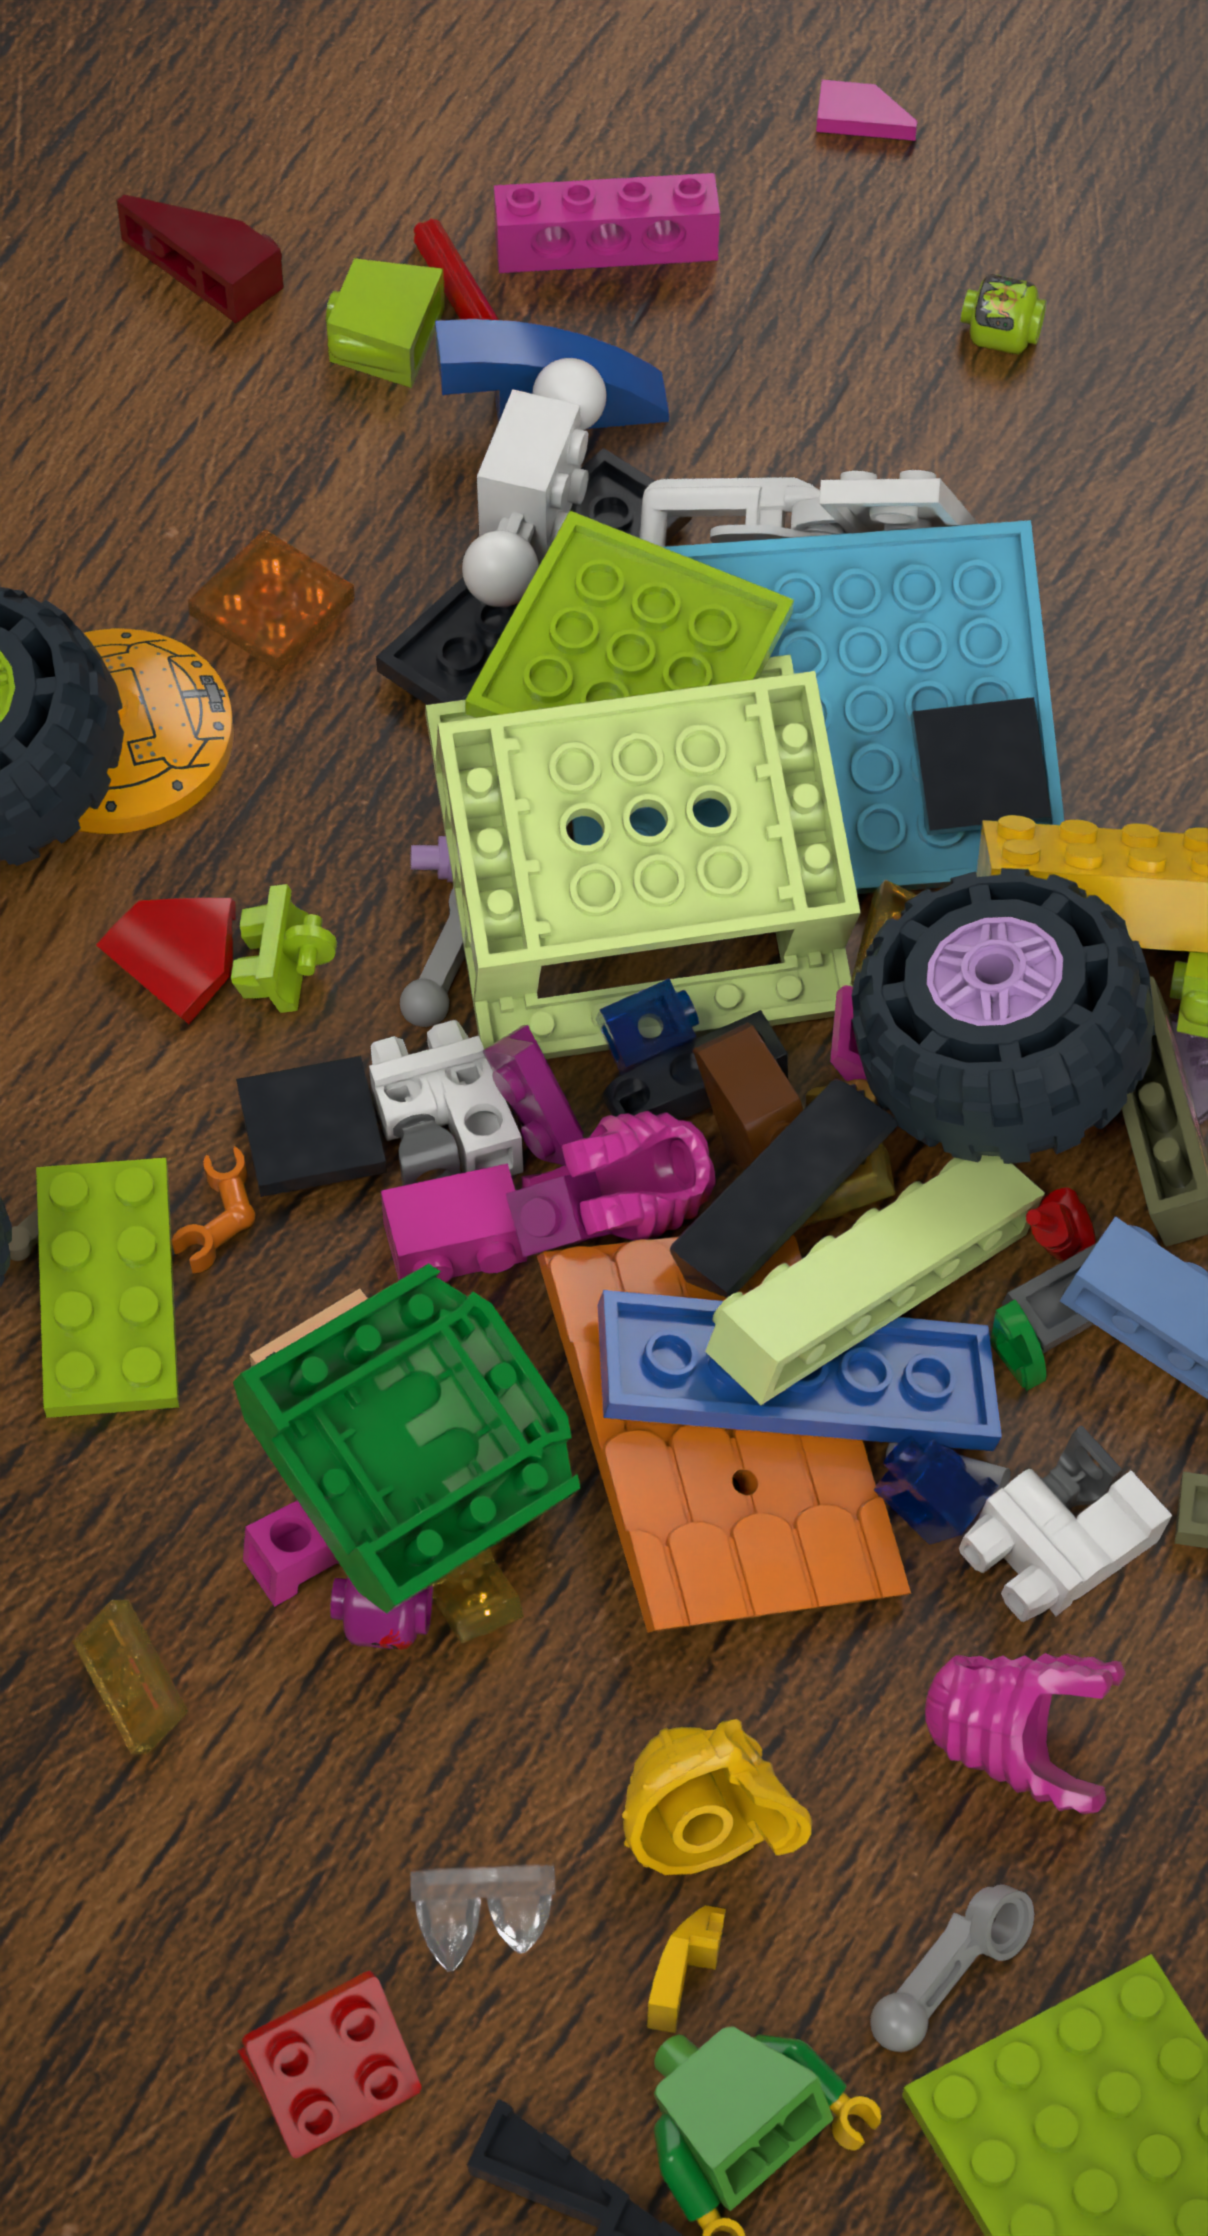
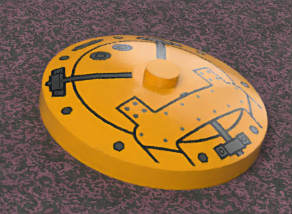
(173, 728)

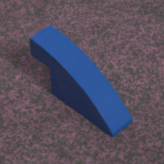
(511, 354)

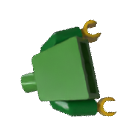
(741, 2114)

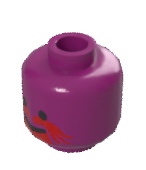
(370, 1626)

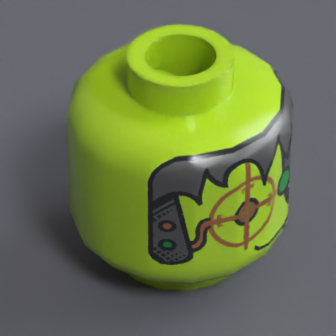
(1004, 314)

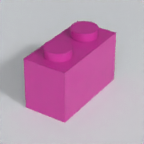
(453, 1224)

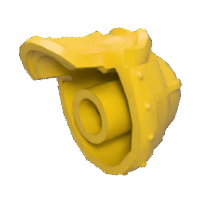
(707, 1800)

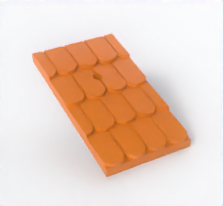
(695, 1547)

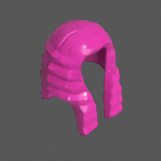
(647, 1170)
(998, 1719)

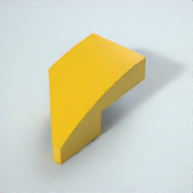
(693, 1944)

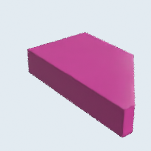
(862, 111)

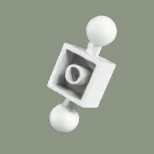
(531, 478)

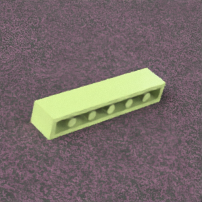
(870, 1274)

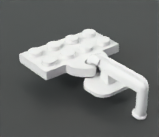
(839, 507)

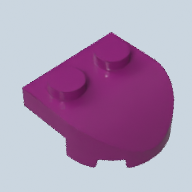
(533, 1094)

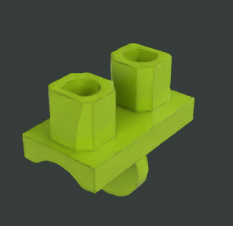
(289, 948)

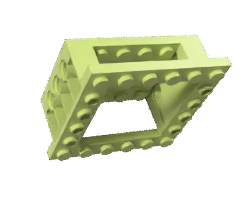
(544, 900)

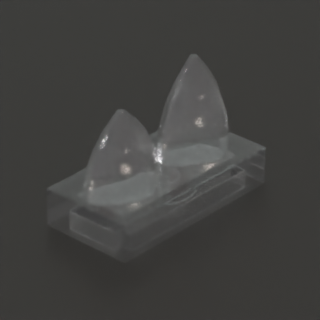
(450, 1906)

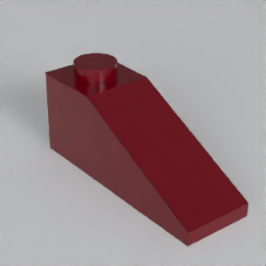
(205, 252)

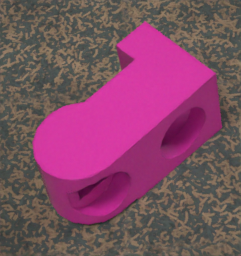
(285, 1552)

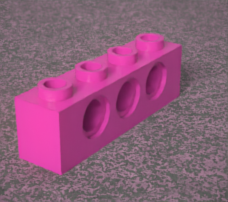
(606, 222)

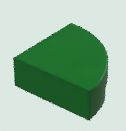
(1018, 1345)

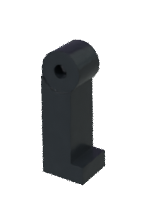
(673, 1080)

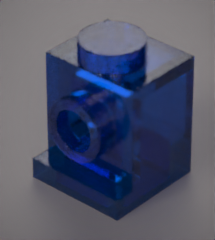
(661, 1002)
(932, 1489)

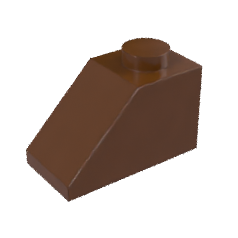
(746, 1092)

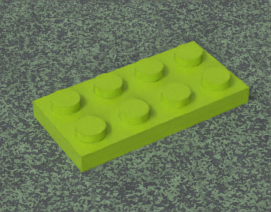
(106, 1288)

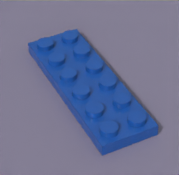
(894, 1384)

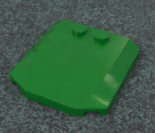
(411, 1434)

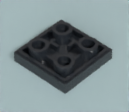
(980, 764)
(311, 1126)

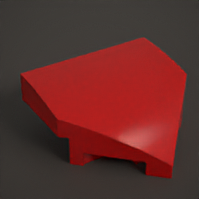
(176, 949)

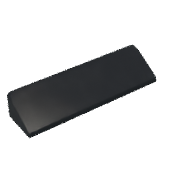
(781, 1189)

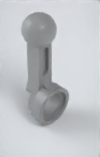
(426, 999)
(902, 2017)

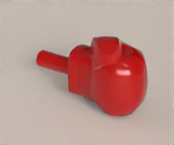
(1062, 1224)

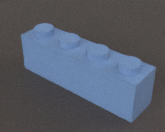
(1146, 1301)

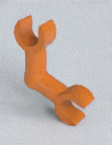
(237, 1215)

